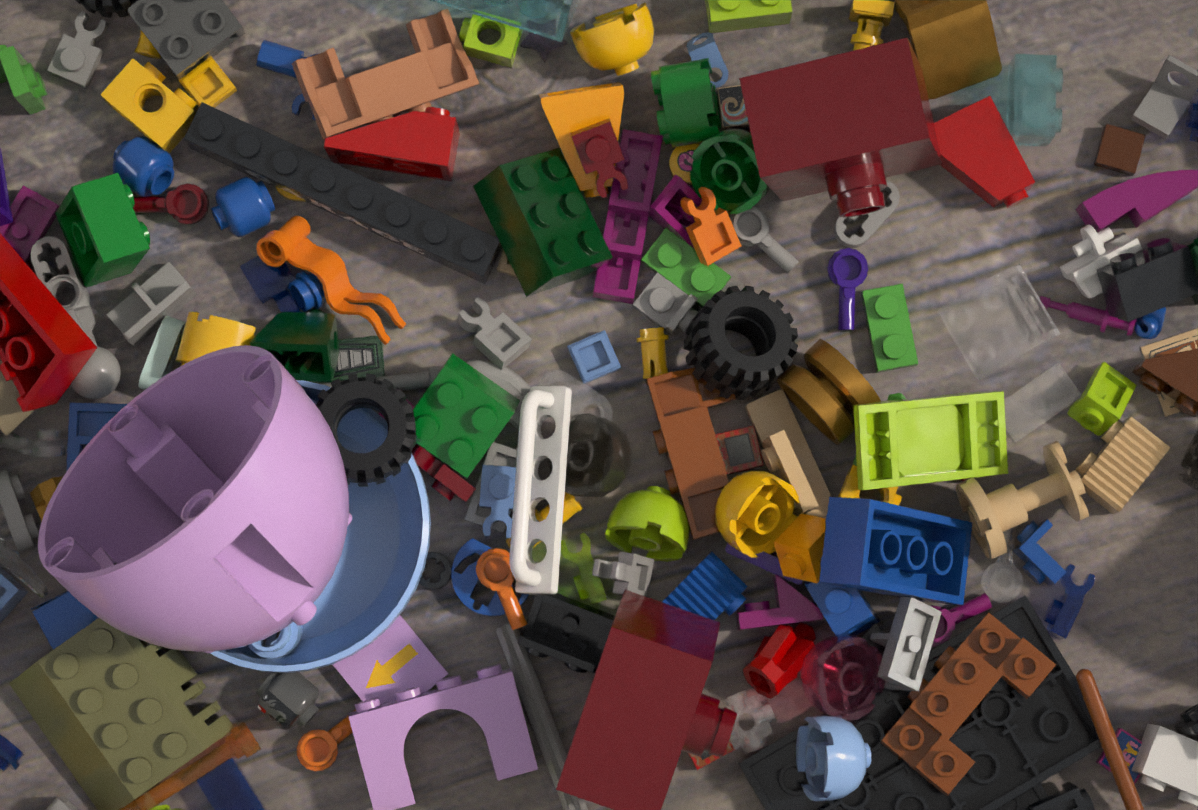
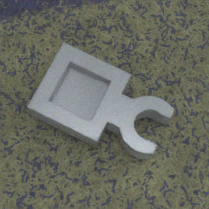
(77, 57)
(496, 338)

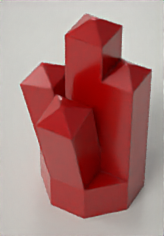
(779, 659)

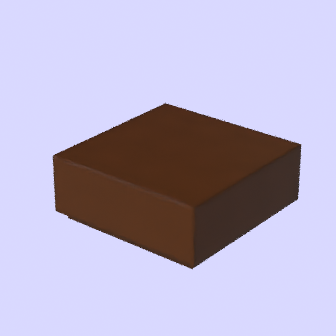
(1119, 149)

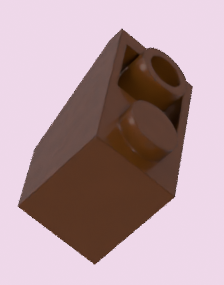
(1174, 376)

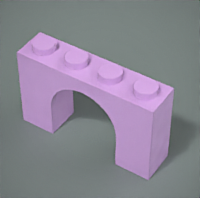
(383, 728)

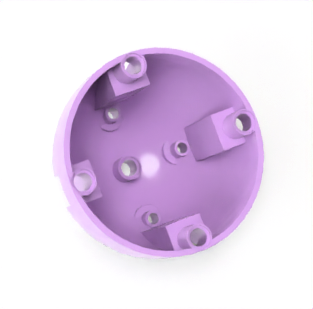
(203, 508)

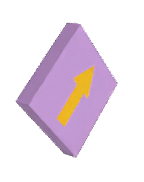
(391, 665)

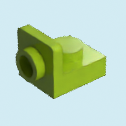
(1102, 399)

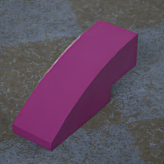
(1137, 198)

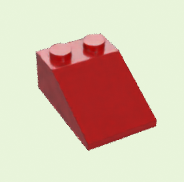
(406, 144)

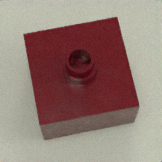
(842, 125)
(646, 707)

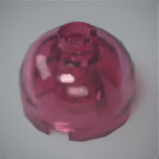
(842, 676)

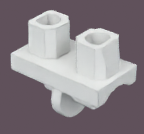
(1093, 254)

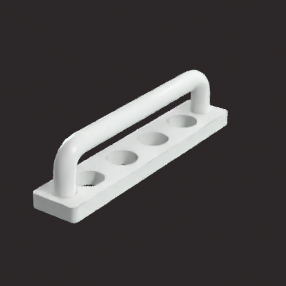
(530, 489)

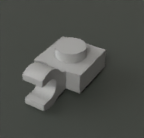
(629, 573)

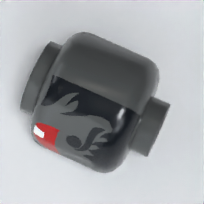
(288, 699)

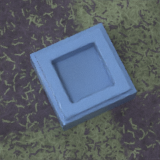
(594, 357)

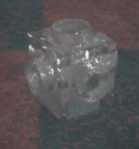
(763, 718)

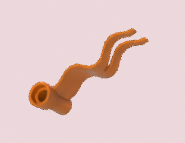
(292, 245)

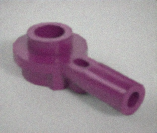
(958, 614)

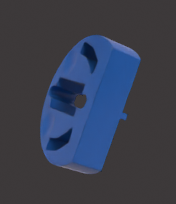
(465, 583)

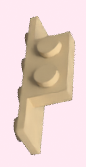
(788, 452)

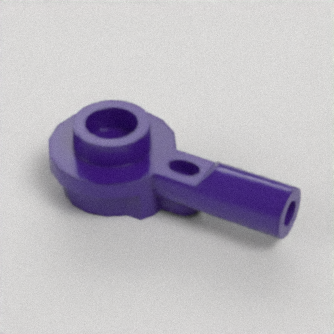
(847, 270)

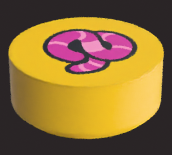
(681, 162)

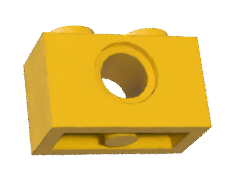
(131, 90)

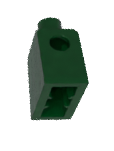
(303, 343)

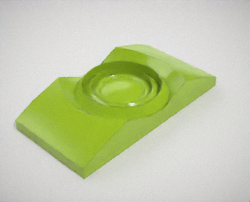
(930, 439)

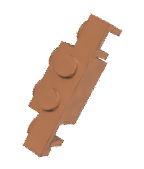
(399, 86)

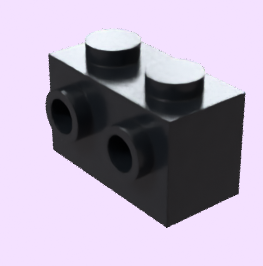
(1148, 280)

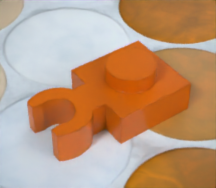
(712, 230)

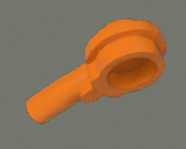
(495, 573)
(319, 748)

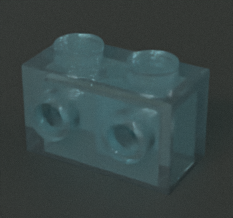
(1032, 99)

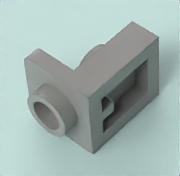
(666, 305)

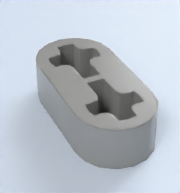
(872, 222)

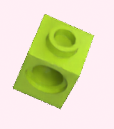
(501, 52)

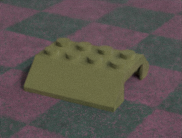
(117, 712)

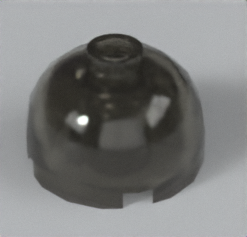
(596, 456)

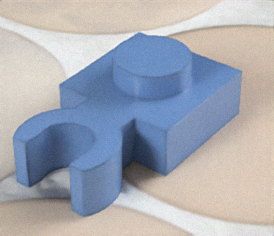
(497, 494)

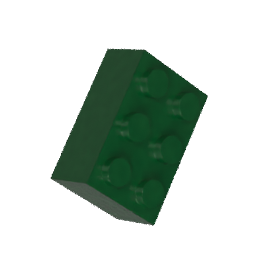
(542, 221)

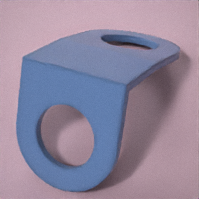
(709, 50)

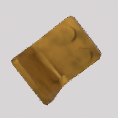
(951, 42)

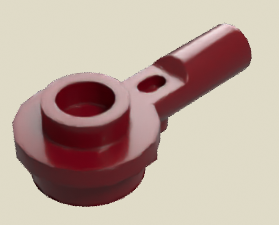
(185, 203)

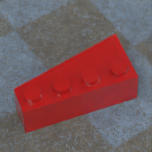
(38, 337)

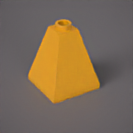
(575, 110)

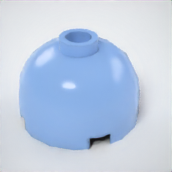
(832, 757)

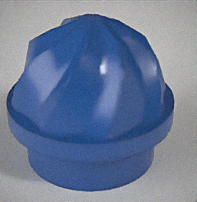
(307, 291)

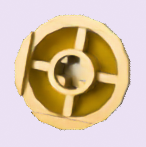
(616, 39)
(755, 511)

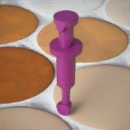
(1090, 315)

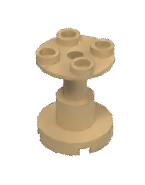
(1009, 506)

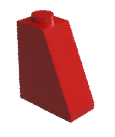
(983, 154)

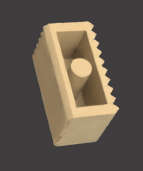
(1121, 464)

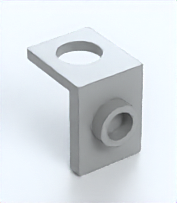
(1167, 99)

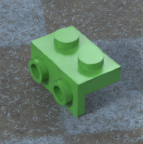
(24, 82)

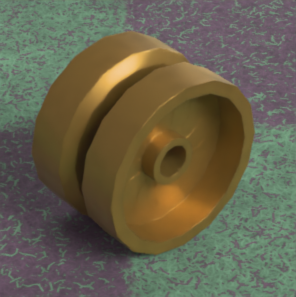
(827, 391)

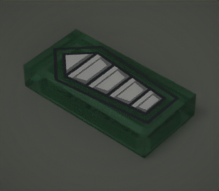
(359, 356)

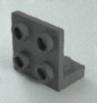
(186, 30)

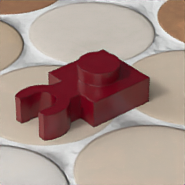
(599, 151)
(446, 481)

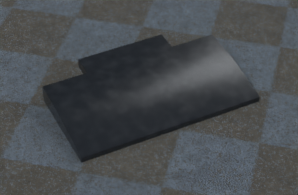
(1007, 736)

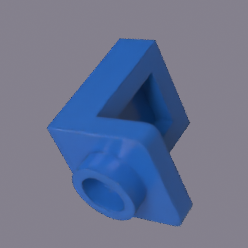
(1038, 562)

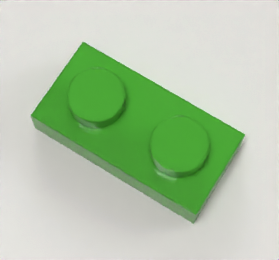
(682, 267)
(889, 328)

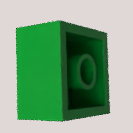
(103, 229)
(461, 415)

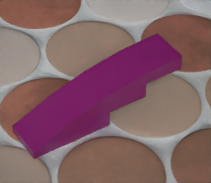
(628, 217)

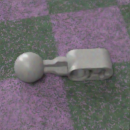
(102, 370)

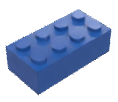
(895, 550)

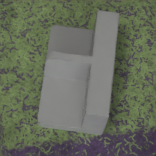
(150, 303)
(907, 644)

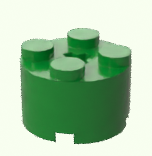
(688, 102)

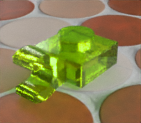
(586, 584)

